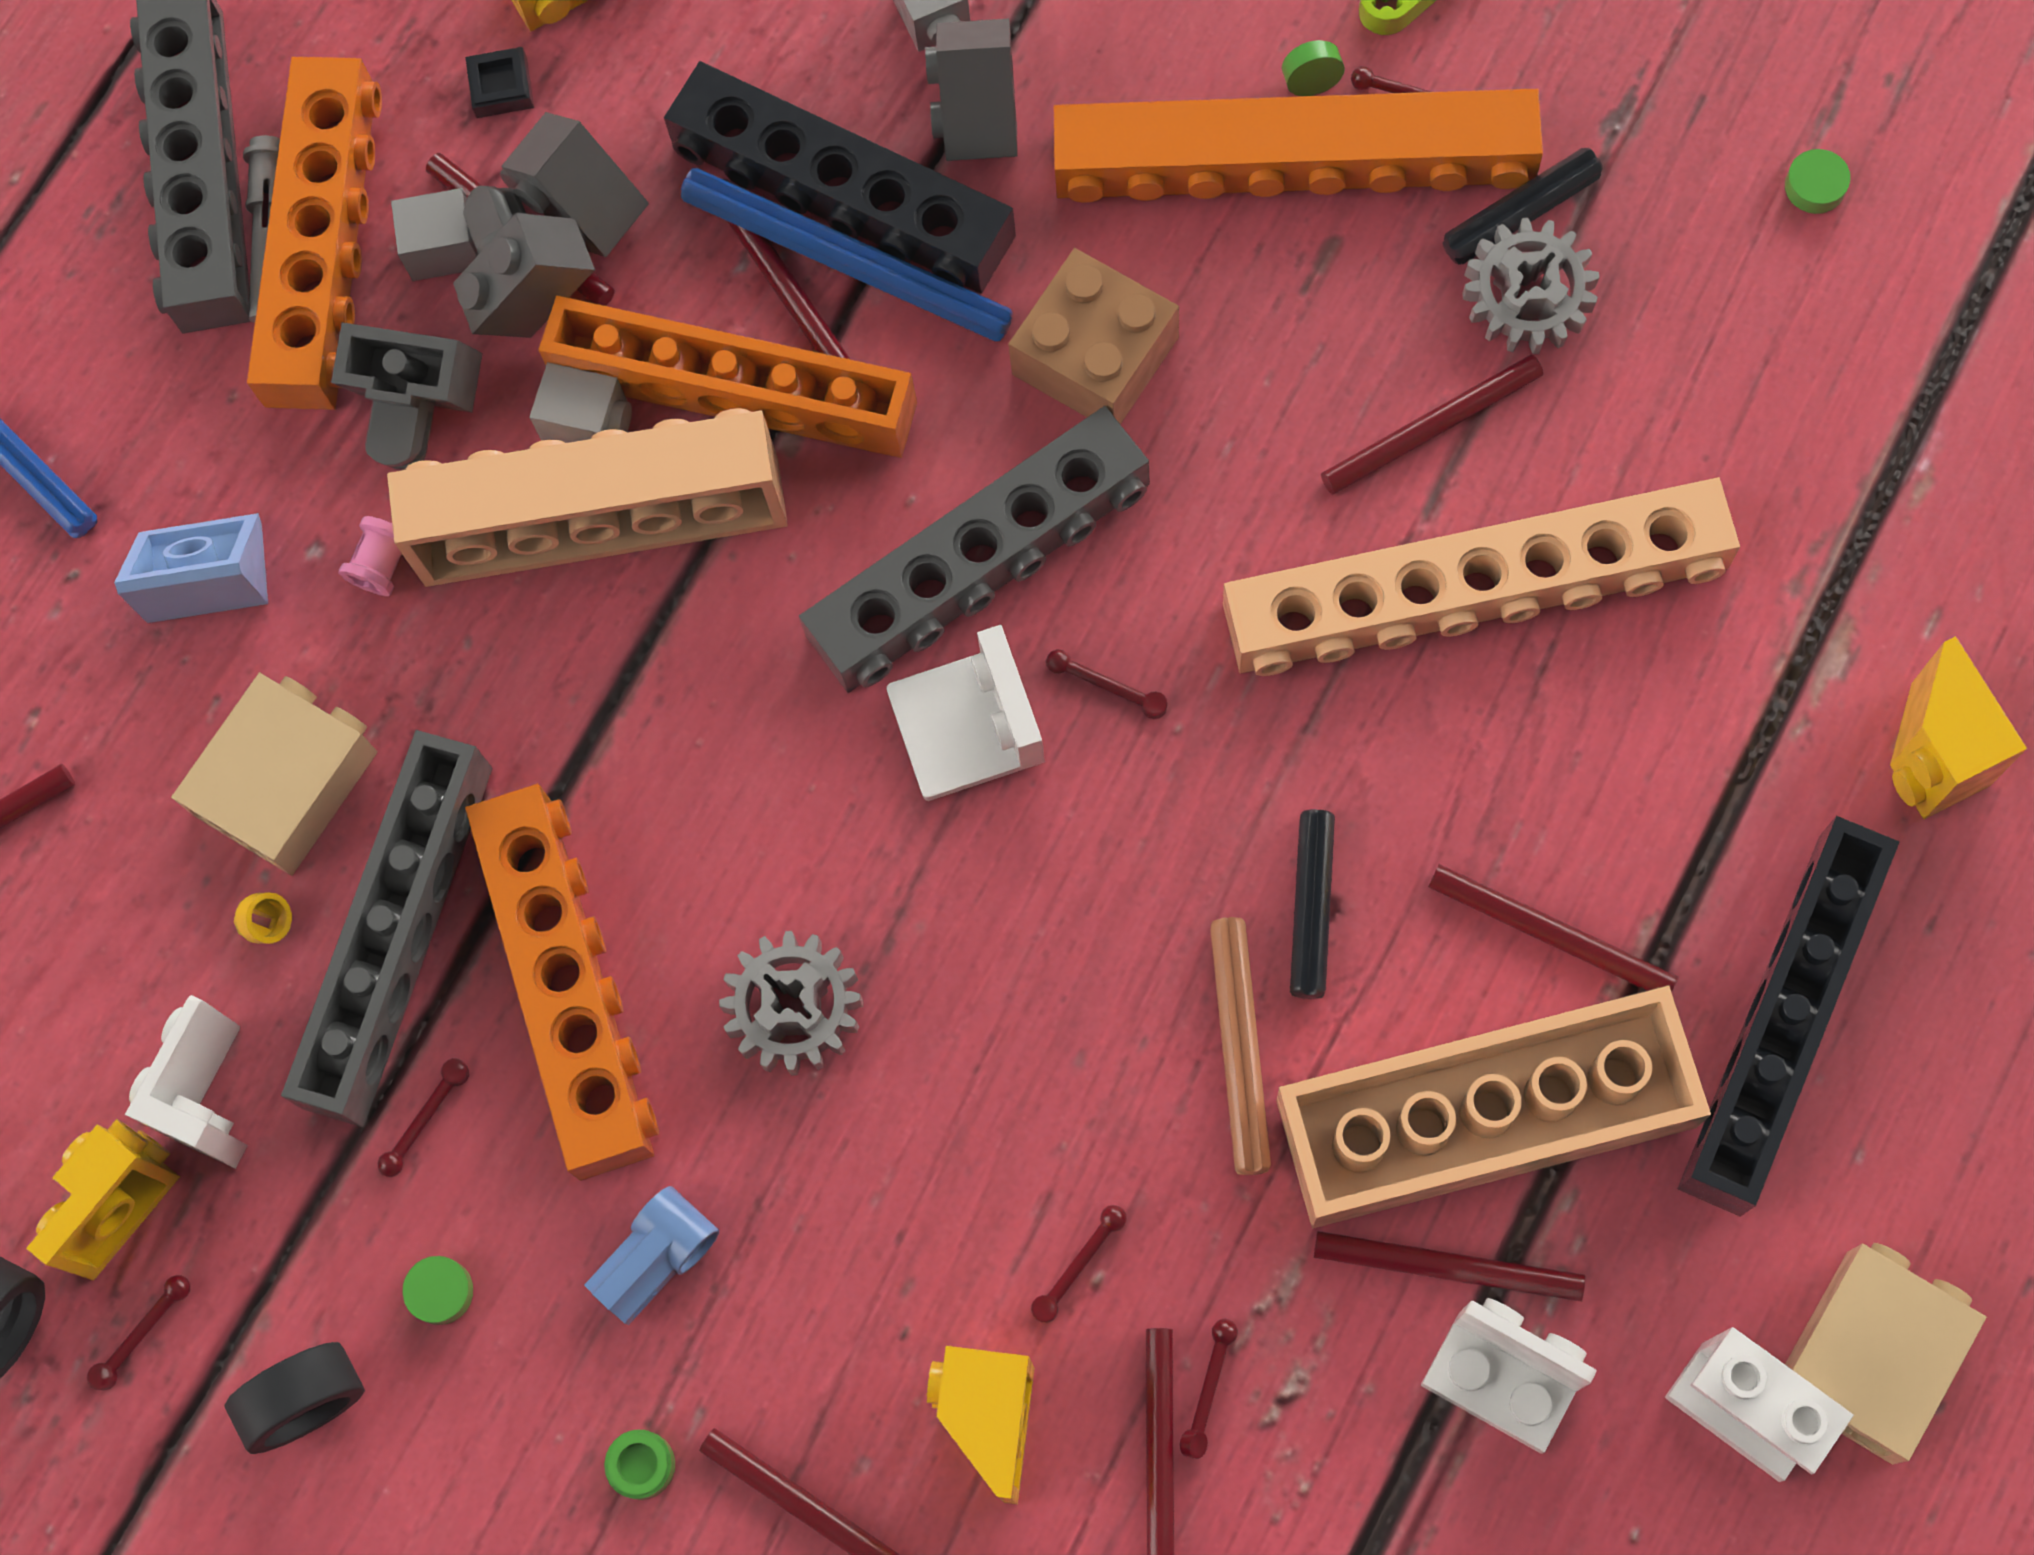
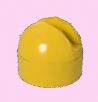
(268, 906)

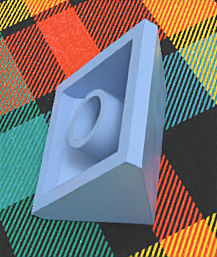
(195, 569)

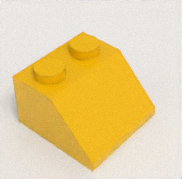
(1951, 735)
(985, 1409)

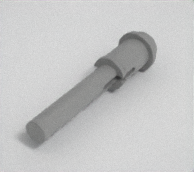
(262, 162)

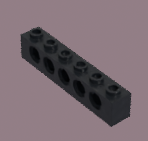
(719, 102)
(1788, 1017)

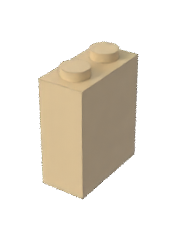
(276, 771)
(1886, 1348)

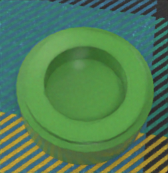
(1313, 68)
(1817, 181)
(437, 1290)
(639, 1464)

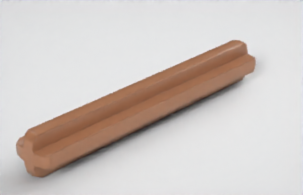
(1240, 1046)

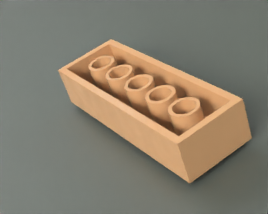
(587, 497)
(1491, 1106)

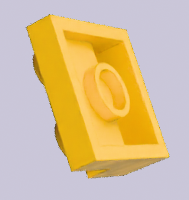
(113, 1187)

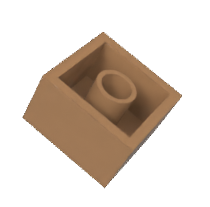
(1094, 338)

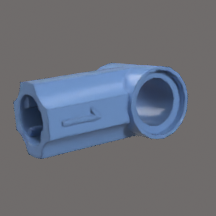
(664, 1241)

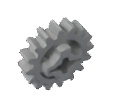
(1548, 303)
(773, 1021)

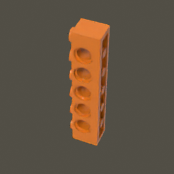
(316, 96)
(723, 371)
(502, 834)

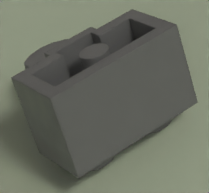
(976, 89)
(571, 176)
(518, 264)
(406, 381)

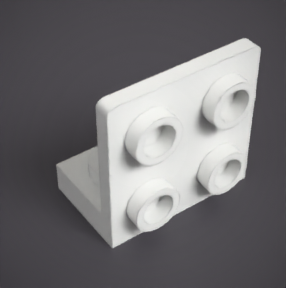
(967, 720)
(172, 1088)
(1508, 1373)

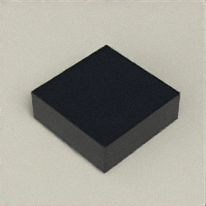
(499, 82)

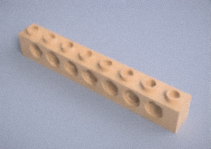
(1689, 513)

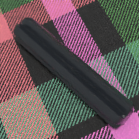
(1527, 201)
(1312, 904)

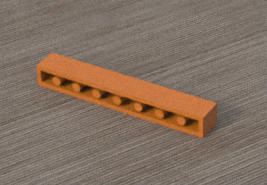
(1297, 144)

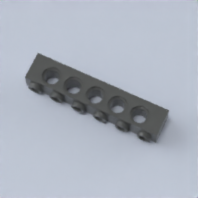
(218, 288)
(1090, 449)
(387, 930)

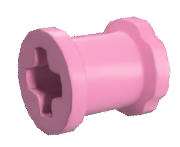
(373, 558)

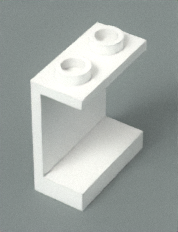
(1758, 1405)

